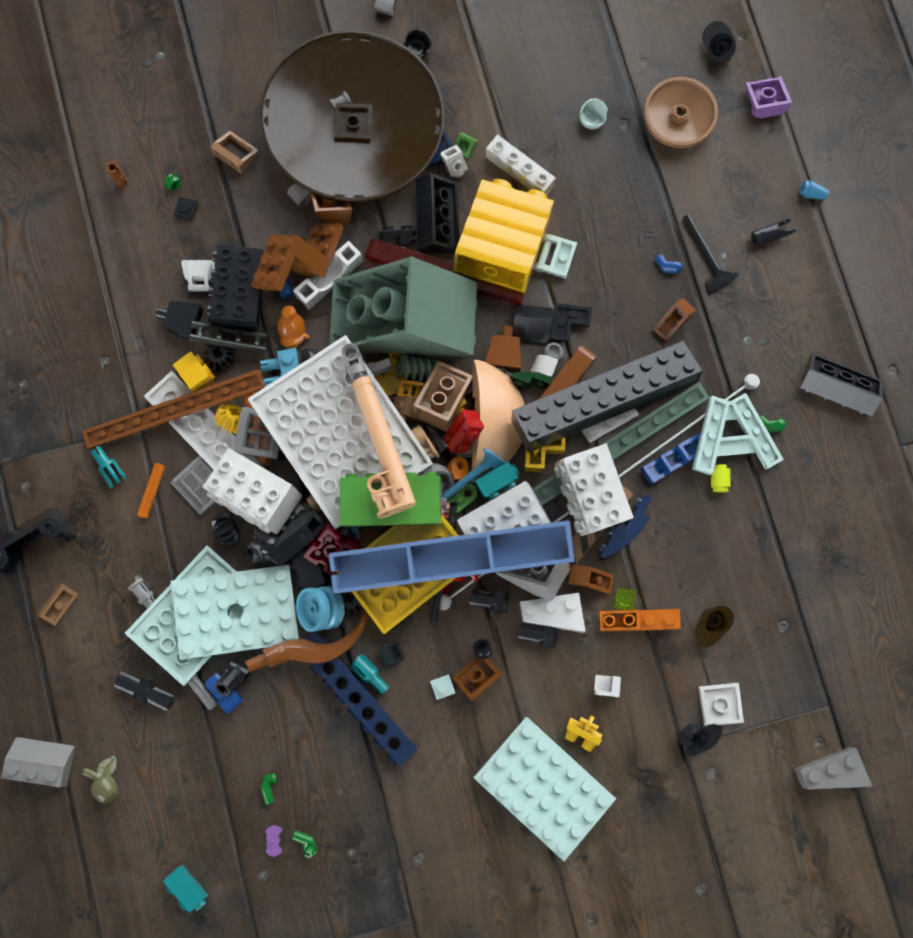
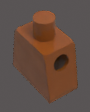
(505, 350)

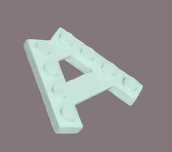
(755, 440)

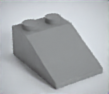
(539, 581)

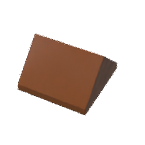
(476, 677)

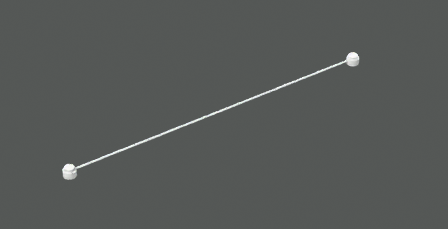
(750, 383)

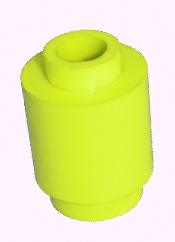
(721, 479)

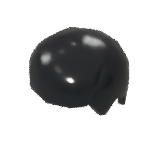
(418, 42)

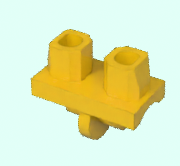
(585, 729)

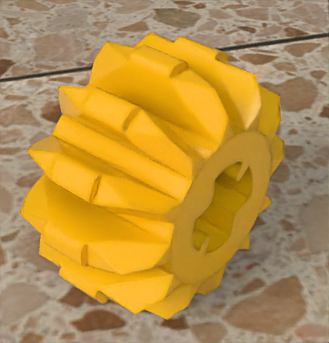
(228, 417)

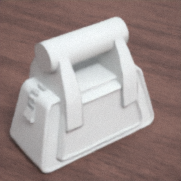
(198, 271)

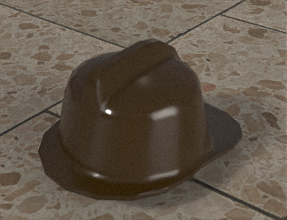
(713, 625)

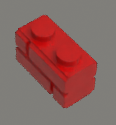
(463, 431)

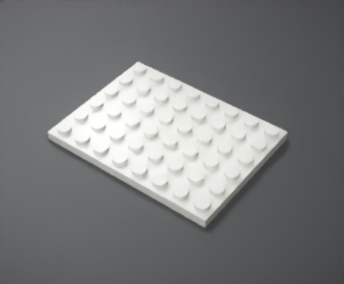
(323, 428)

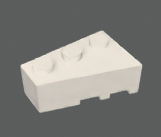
(561, 613)

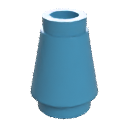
(812, 190)

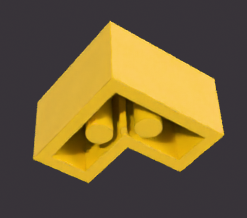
(193, 372)
(536, 459)

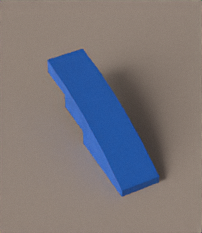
(671, 460)

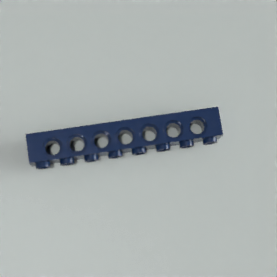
(406, 748)

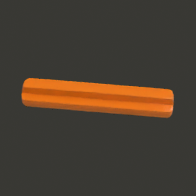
(151, 490)

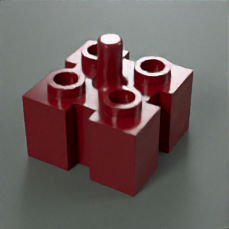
(329, 541)

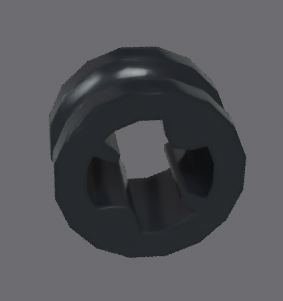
(482, 654)

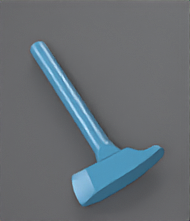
(491, 460)

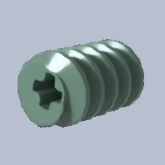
(415, 366)

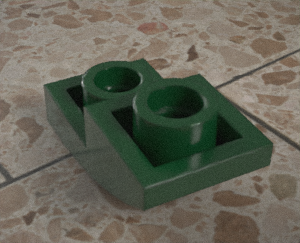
(524, 379)

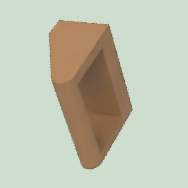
(238, 164)

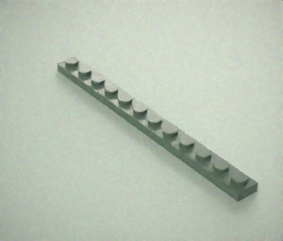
(635, 434)

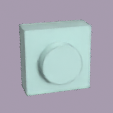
(442, 687)

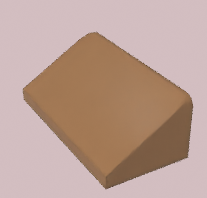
(57, 604)

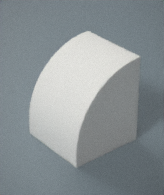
(544, 365)

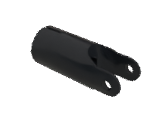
(770, 233)
(436, 437)

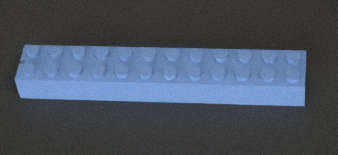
(452, 557)

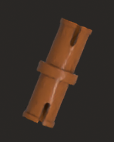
(116, 174)

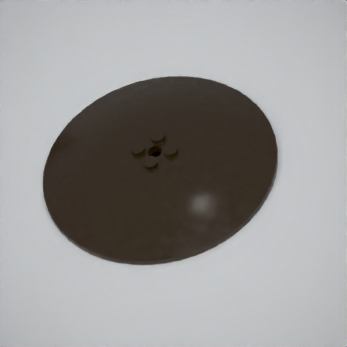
(391, 99)

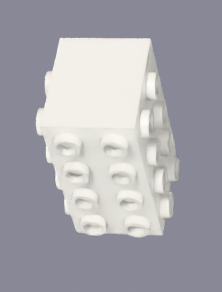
(593, 490)
(251, 492)
(510, 510)

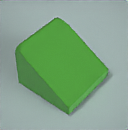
(466, 144)

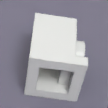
(454, 161)

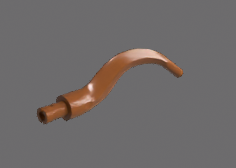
(306, 650)

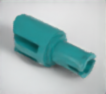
(107, 465)
(368, 674)

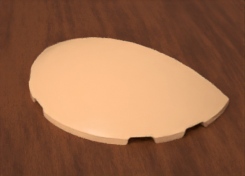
(494, 401)

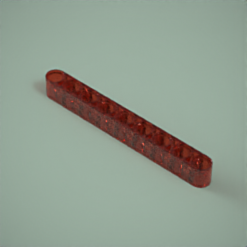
(384, 253)

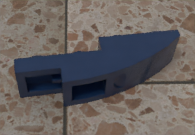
(622, 534)

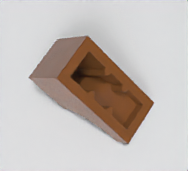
(674, 319)

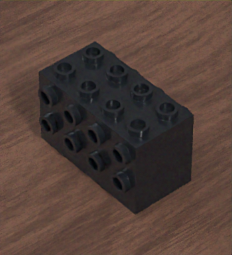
(232, 296)

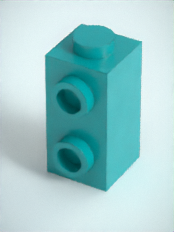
(497, 480)
(186, 889)

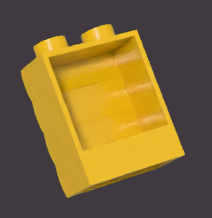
(503, 234)

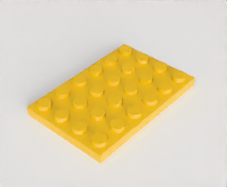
(394, 603)

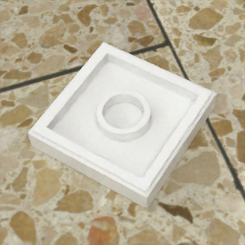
(721, 704)

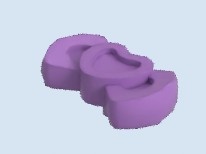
(273, 841)

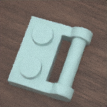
(561, 258)

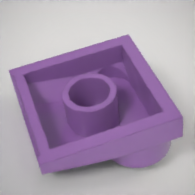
(768, 97)

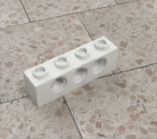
(519, 166)

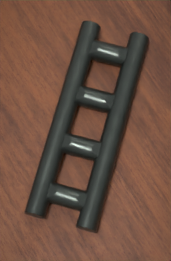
(219, 341)

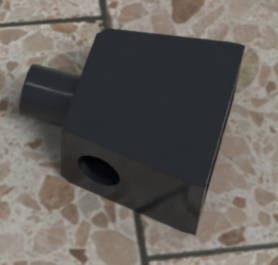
(180, 317)

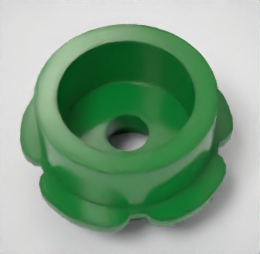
(172, 182)

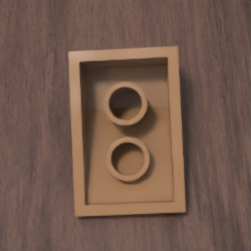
(441, 396)

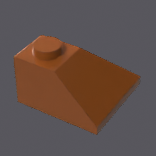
(331, 210)

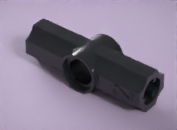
(144, 691)

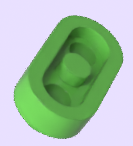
(461, 500)

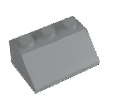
(38, 762)

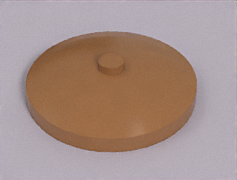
(680, 112)

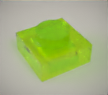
(625, 599)

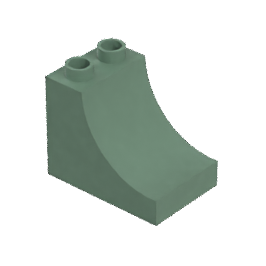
(406, 310)

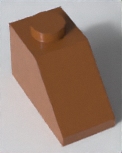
(591, 579)

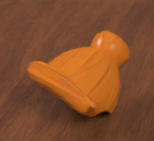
(291, 328)

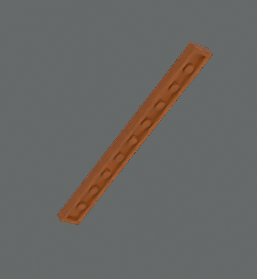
(174, 409)

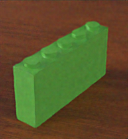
(360, 510)

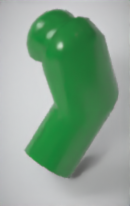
(774, 426)
(266, 791)
(307, 842)

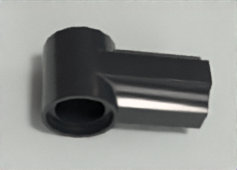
(494, 601)
(543, 636)
(234, 674)

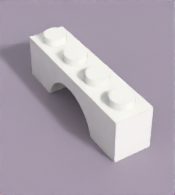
(341, 265)

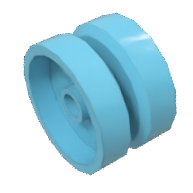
(319, 608)

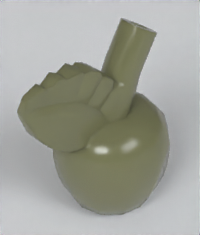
(104, 786)

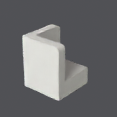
(607, 686)

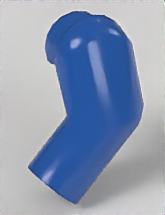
(667, 266)

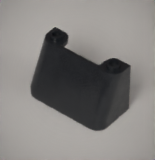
(49, 523)

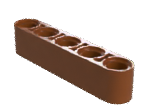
(572, 371)

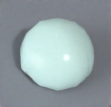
(593, 114)

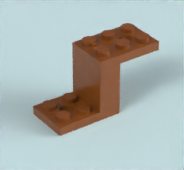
(294, 254)

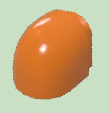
(458, 468)

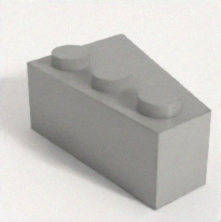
(836, 770)

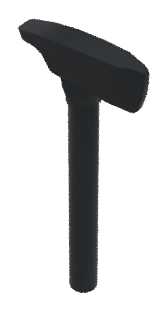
(721, 277)

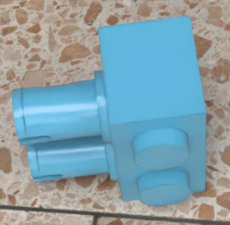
(285, 362)

